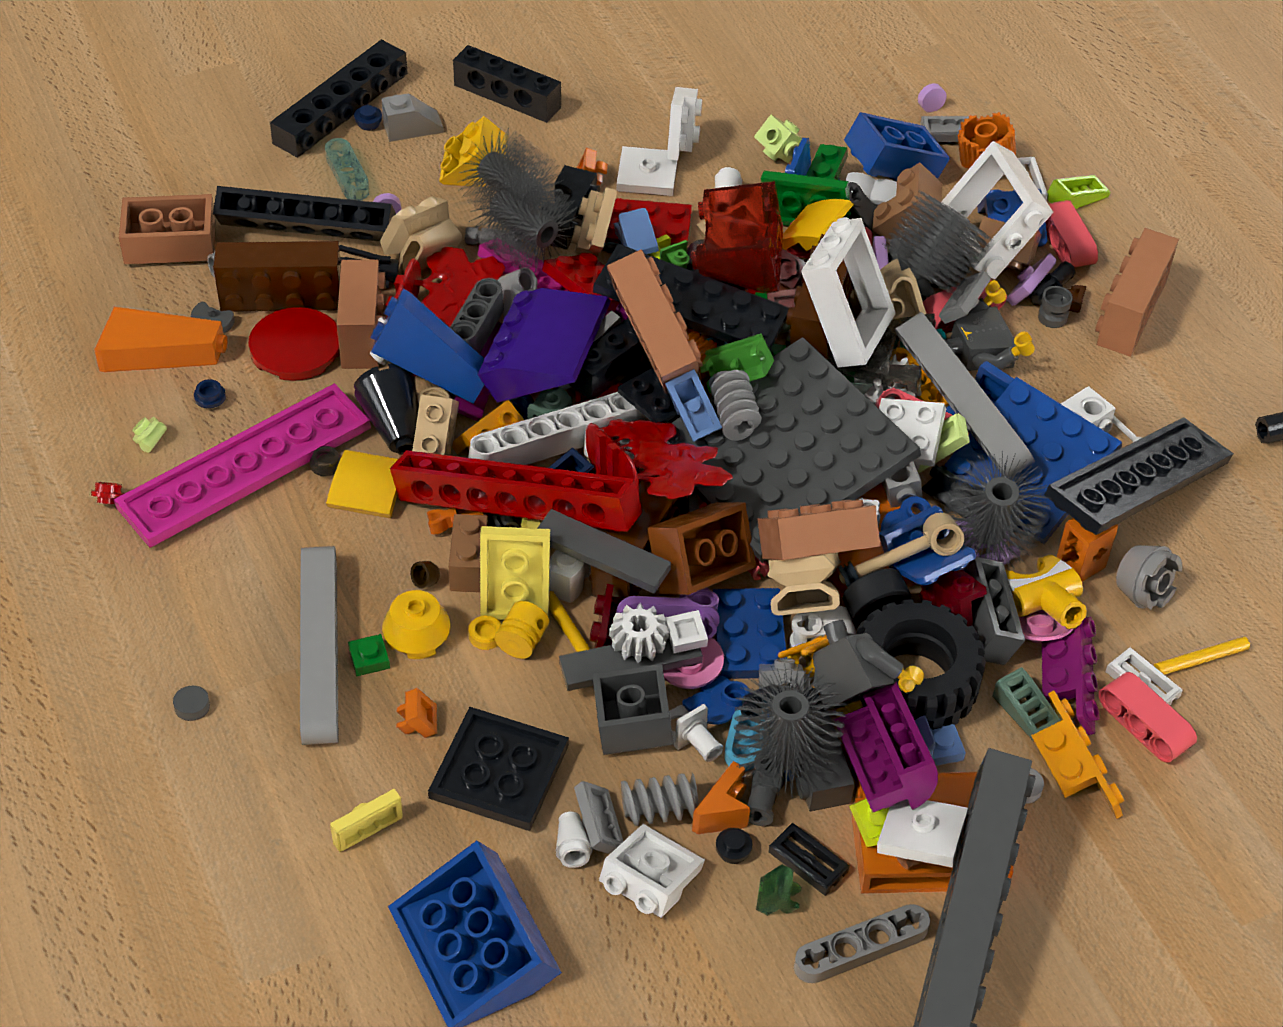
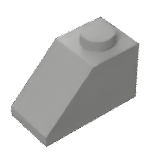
(409, 118)

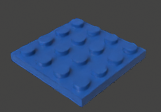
(1055, 437)

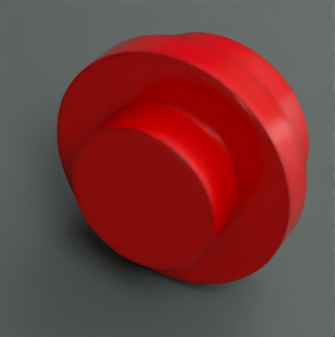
(107, 492)

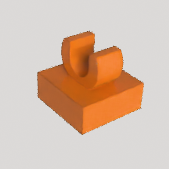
(589, 163)
(419, 714)

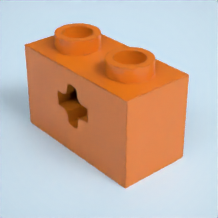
(1084, 549)

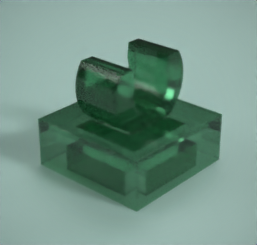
(776, 890)

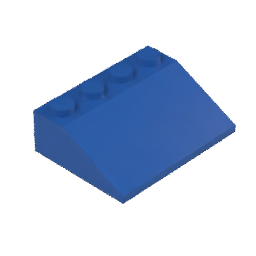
(473, 937)

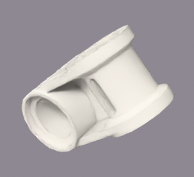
(814, 624)

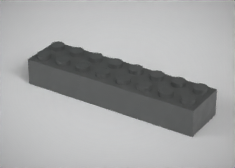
(976, 893)

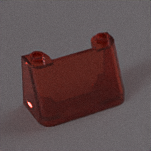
(742, 236)

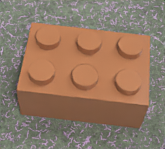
(167, 229)
(359, 311)
(818, 530)

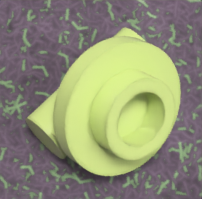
(148, 433)

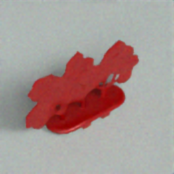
(457, 281)
(676, 464)

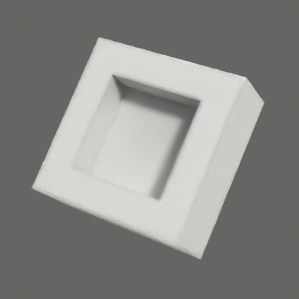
(686, 631)

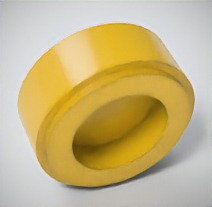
(483, 631)

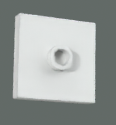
(646, 171)
(923, 834)

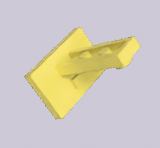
(514, 567)

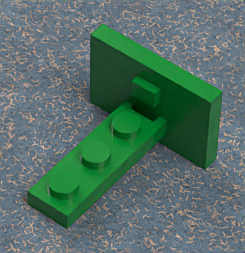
(819, 184)

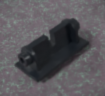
(940, 485)

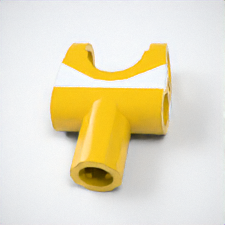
(1051, 590)

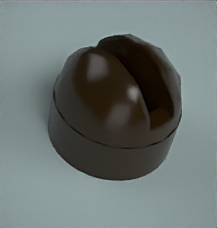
(424, 574)

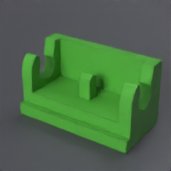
(746, 355)

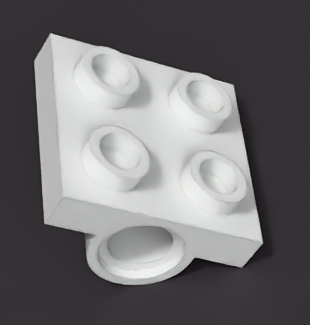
(920, 422)

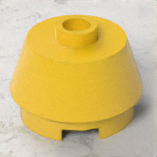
(416, 624)

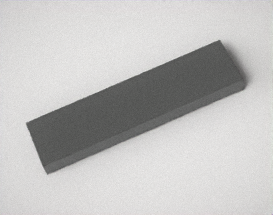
(605, 551)
(579, 666)

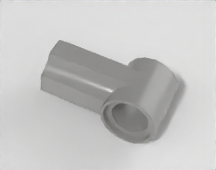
(514, 283)

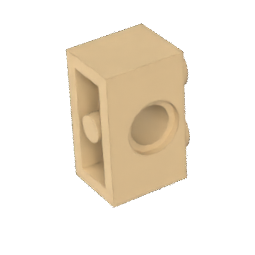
(435, 425)

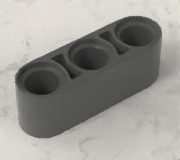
(480, 313)

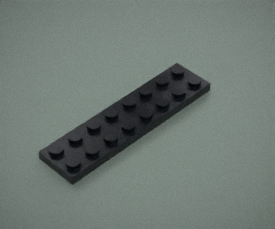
(1137, 475)

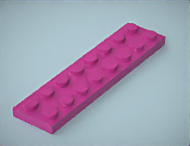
(240, 465)

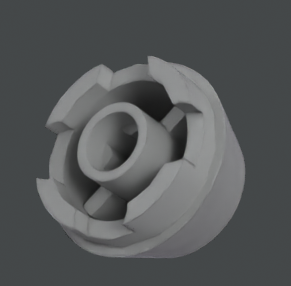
(1148, 574)

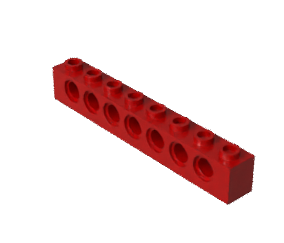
(516, 489)

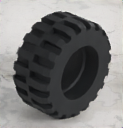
(941, 638)

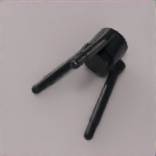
(386, 264)

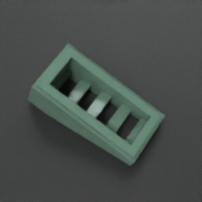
(1020, 685)

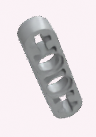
(865, 948)

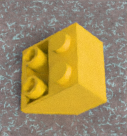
(458, 148)

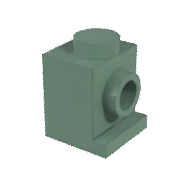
(549, 401)

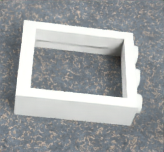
(1023, 223)
(848, 339)

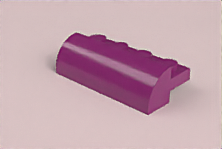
(888, 751)

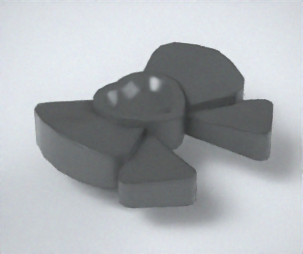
(203, 311)

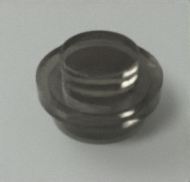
(325, 461)

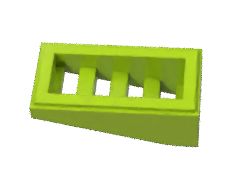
(1076, 190)

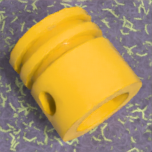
(520, 630)

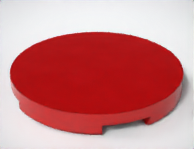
(294, 343)

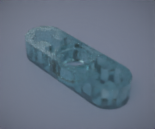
(345, 178)

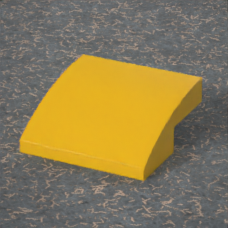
(814, 221)
(363, 484)

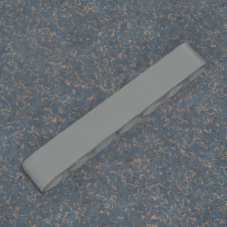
(964, 394)
(318, 646)

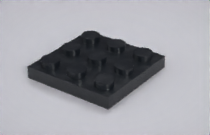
(499, 768)

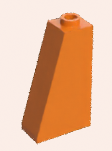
(157, 341)

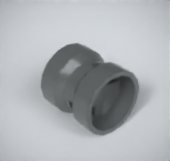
(1055, 306)

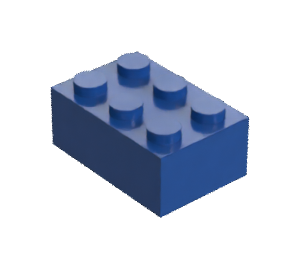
(893, 145)

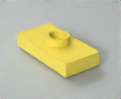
(366, 820)

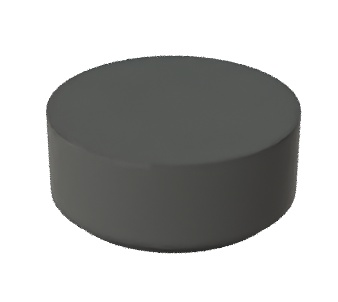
(191, 703)

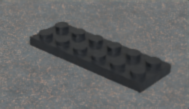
(708, 303)

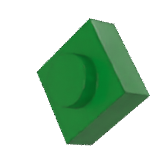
(368, 655)

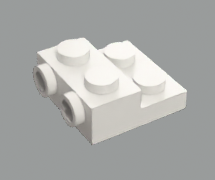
(682, 121)
(650, 870)

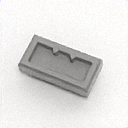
(943, 127)
(966, 297)
(598, 817)

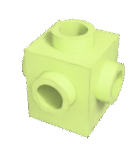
(778, 138)

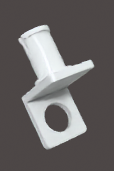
(692, 729)

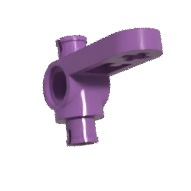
(702, 600)

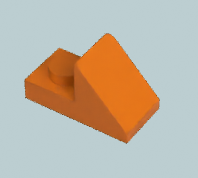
(721, 805)

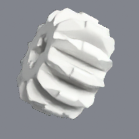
(639, 632)

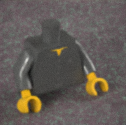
(985, 335)
(857, 668)

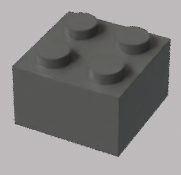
(632, 709)

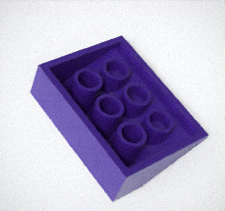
(542, 342)

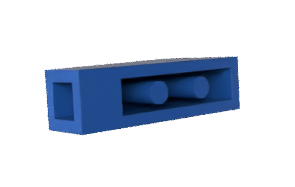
(427, 347)

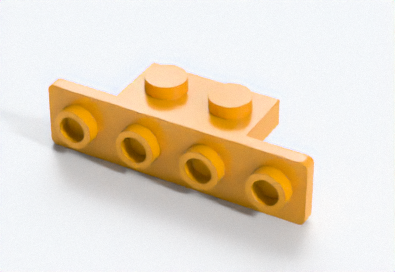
(1069, 759)

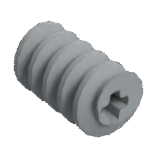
(735, 403)
(659, 799)

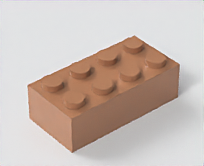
(1135, 291)
(652, 317)

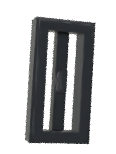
(805, 863)

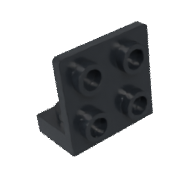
(649, 397)

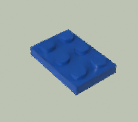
(748, 630)

